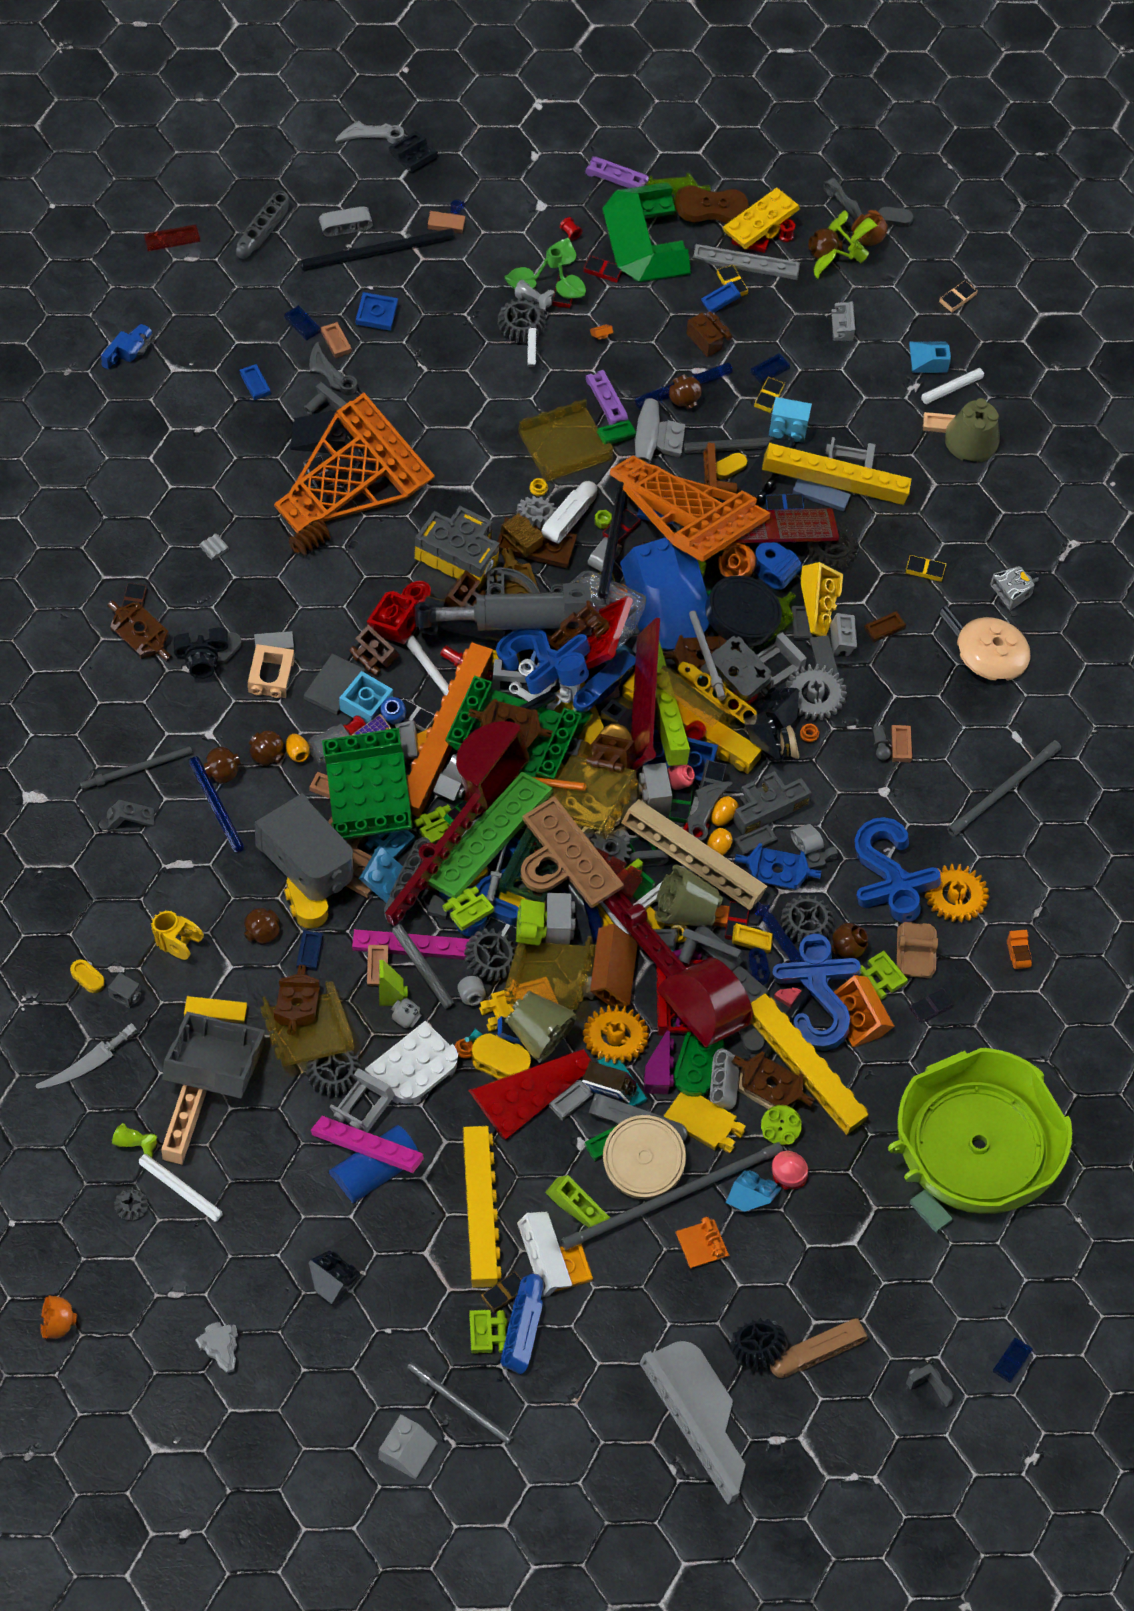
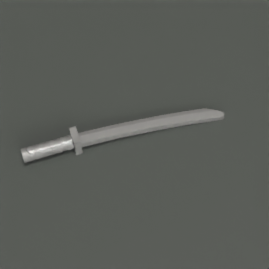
(495, 877)

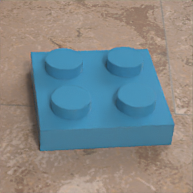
(381, 873)

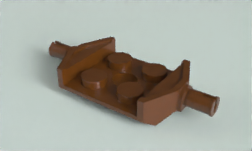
(146, 642)
(687, 648)
(526, 718)
(293, 990)
(788, 1084)

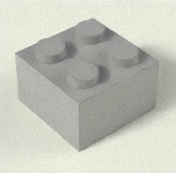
(656, 787)
(560, 918)

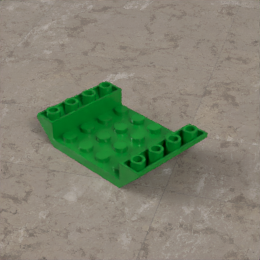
(544, 752)
(367, 783)

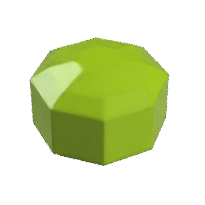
(603, 519)

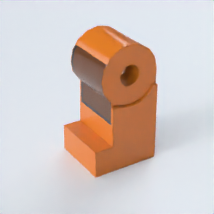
(1019, 949)

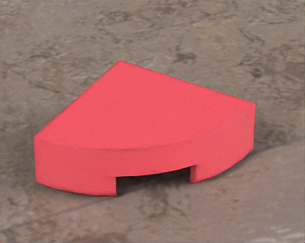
(787, 996)

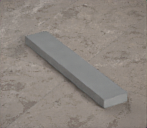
(746, 261)

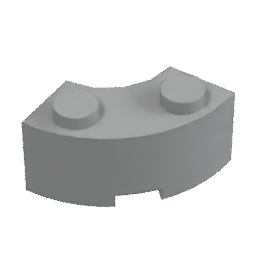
(449, 782)

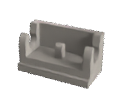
(843, 322)
(843, 634)

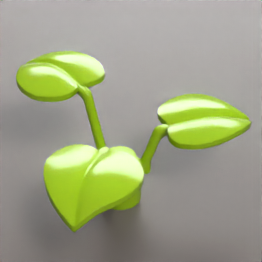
(855, 249)

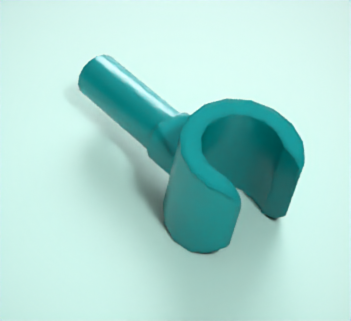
(474, 1035)

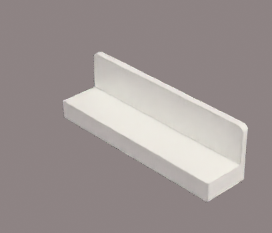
(544, 1251)

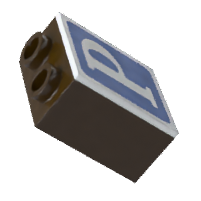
(609, 1082)

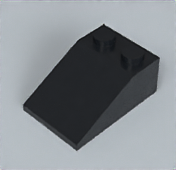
(310, 429)

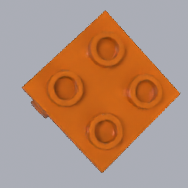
(702, 1243)

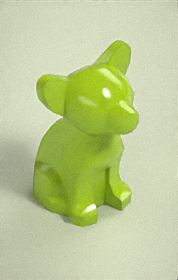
(129, 1138)

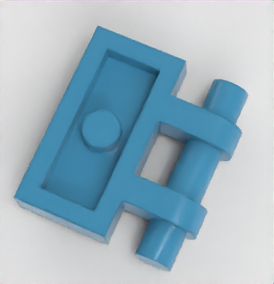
(393, 844)

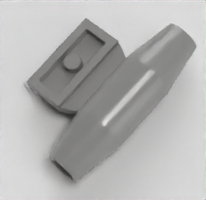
(653, 434)

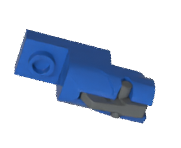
(127, 346)

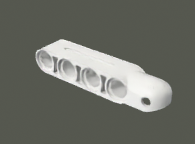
(569, 512)

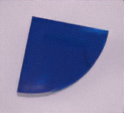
(457, 206)

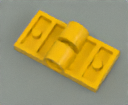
(761, 218)

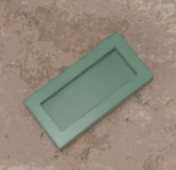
(931, 1211)

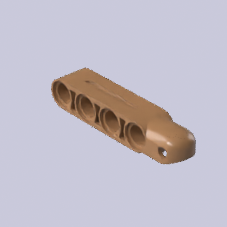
(820, 1348)

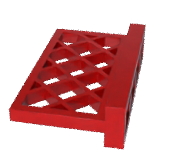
(664, 1009)

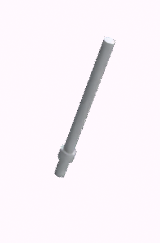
(716, 681)

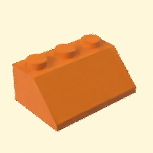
(865, 1009)

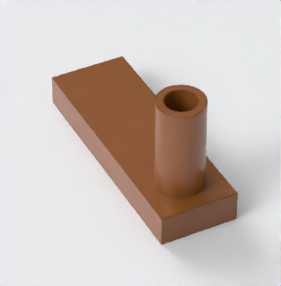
(710, 471)

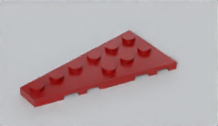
(523, 1094)

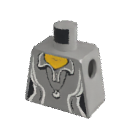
(1014, 585)

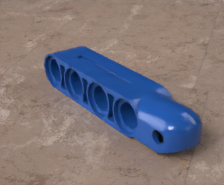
(605, 682)
(523, 1324)

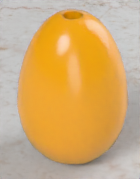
(297, 748)
(724, 811)
(720, 840)

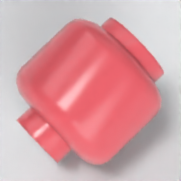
(680, 776)

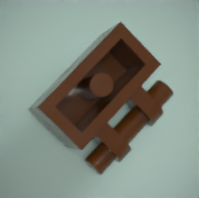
(705, 333)
(463, 590)
(377, 646)
(612, 753)

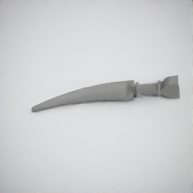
(90, 1061)

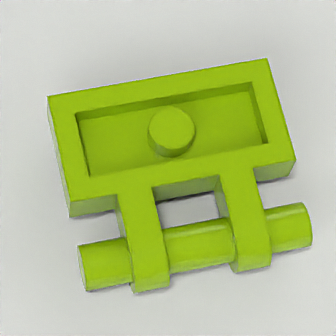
(434, 830)
(471, 912)
(886, 971)
(481, 1331)

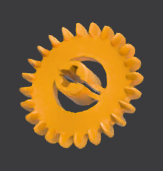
(959, 883)
(613, 1025)

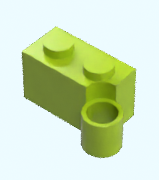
(531, 922)

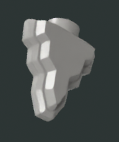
(219, 1344)

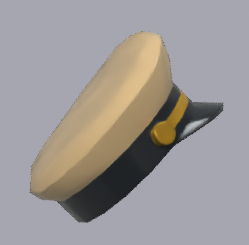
(788, 743)

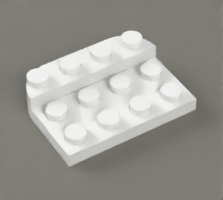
(415, 1064)

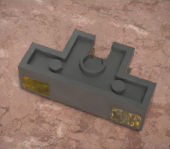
(769, 802)

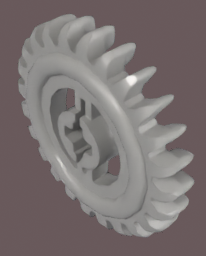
(816, 680)

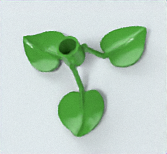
(557, 255)

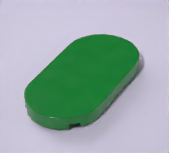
(694, 1066)

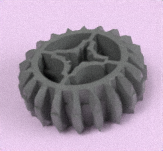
(521, 314)
(805, 910)
(475, 951)
(318, 1074)

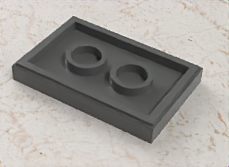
(331, 683)

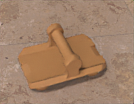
(916, 949)

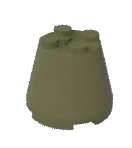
(974, 432)
(686, 899)
(540, 1024)

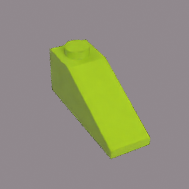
(390, 985)
(575, 1201)

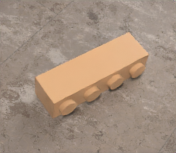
(182, 1124)

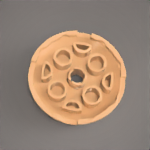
(979, 649)

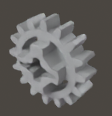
(536, 510)

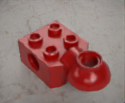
(396, 612)

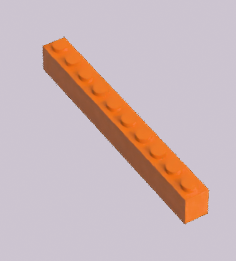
(436, 750)

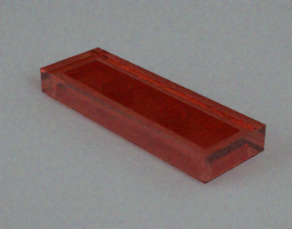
(171, 237)

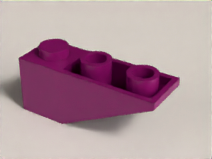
(657, 1070)

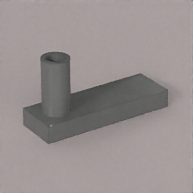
(324, 395)
(693, 938)

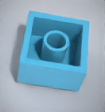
(790, 419)
(364, 697)

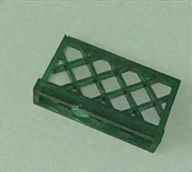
(513, 868)

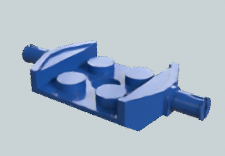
(793, 867)

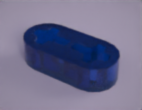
(762, 965)

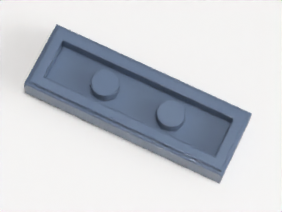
(822, 494)

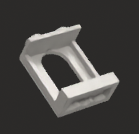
(851, 453)
(790, 652)
(503, 675)
(363, 1082)

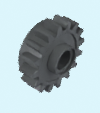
(615, 843)

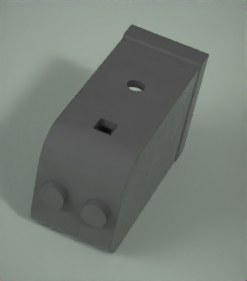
(305, 848)

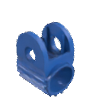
(779, 569)

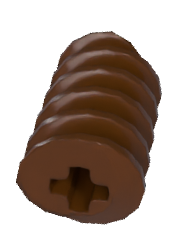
(309, 536)

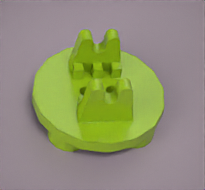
(790, 1127)

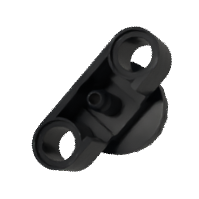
(203, 654)

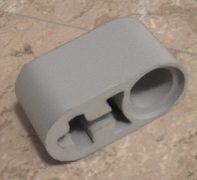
(597, 557)
(807, 838)

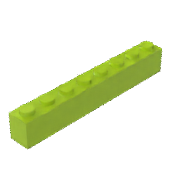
(670, 723)

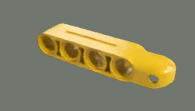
(693, 676)

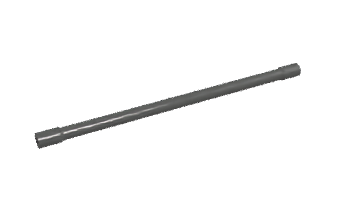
(579, 1237)

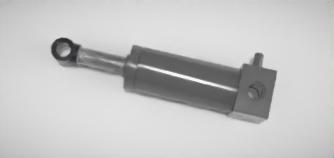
(513, 610)

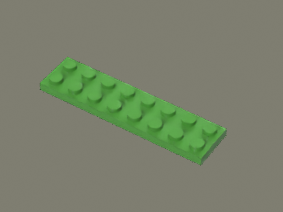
(489, 835)

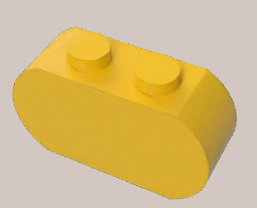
(307, 912)
(498, 1056)

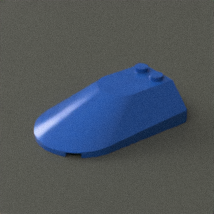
(671, 588)

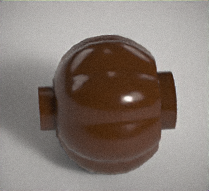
(824, 242)
(685, 391)
(266, 748)
(222, 764)
(261, 926)
(849, 941)

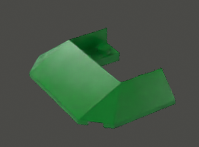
(630, 238)

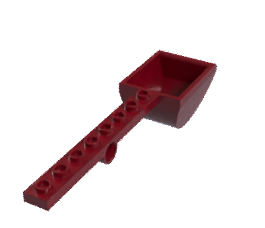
(487, 766)
(702, 995)

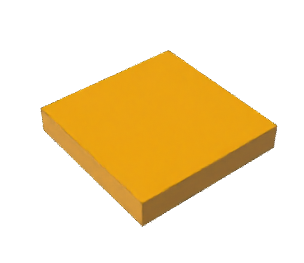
(576, 1266)

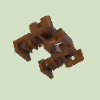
(588, 616)

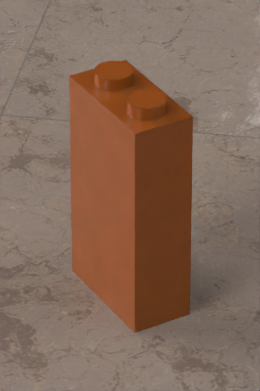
(613, 966)

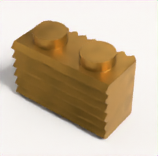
(522, 534)

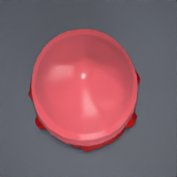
(789, 1170)

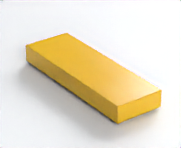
(220, 1009)

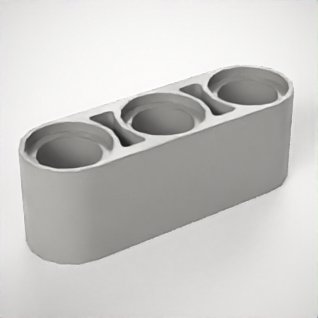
(345, 221)
(724, 1080)

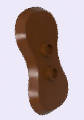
(699, 204)

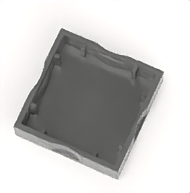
(213, 1055)

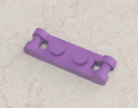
(616, 173)
(606, 397)

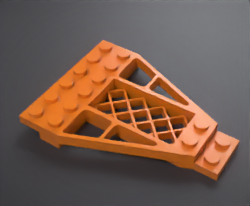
(385, 449)
(712, 522)

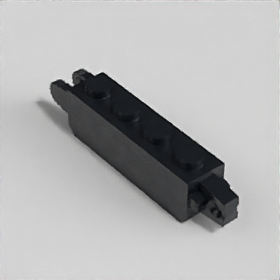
(758, 480)

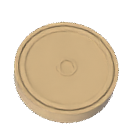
(644, 1157)

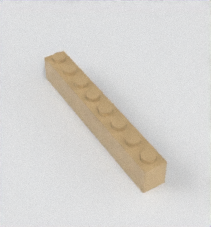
(694, 854)

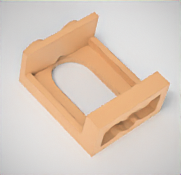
(273, 655)

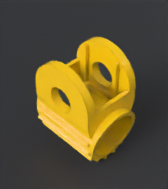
(167, 926)

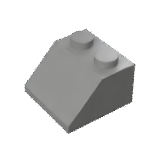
(407, 1447)

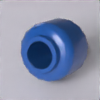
(389, 706)

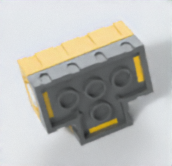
(458, 544)

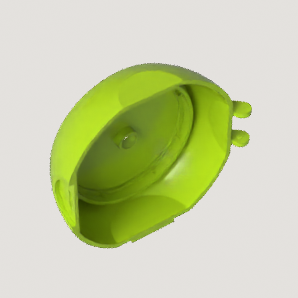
(986, 1099)

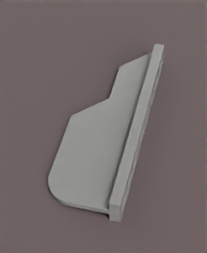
(699, 1408)

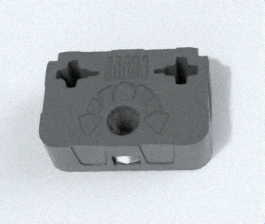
(746, 666)

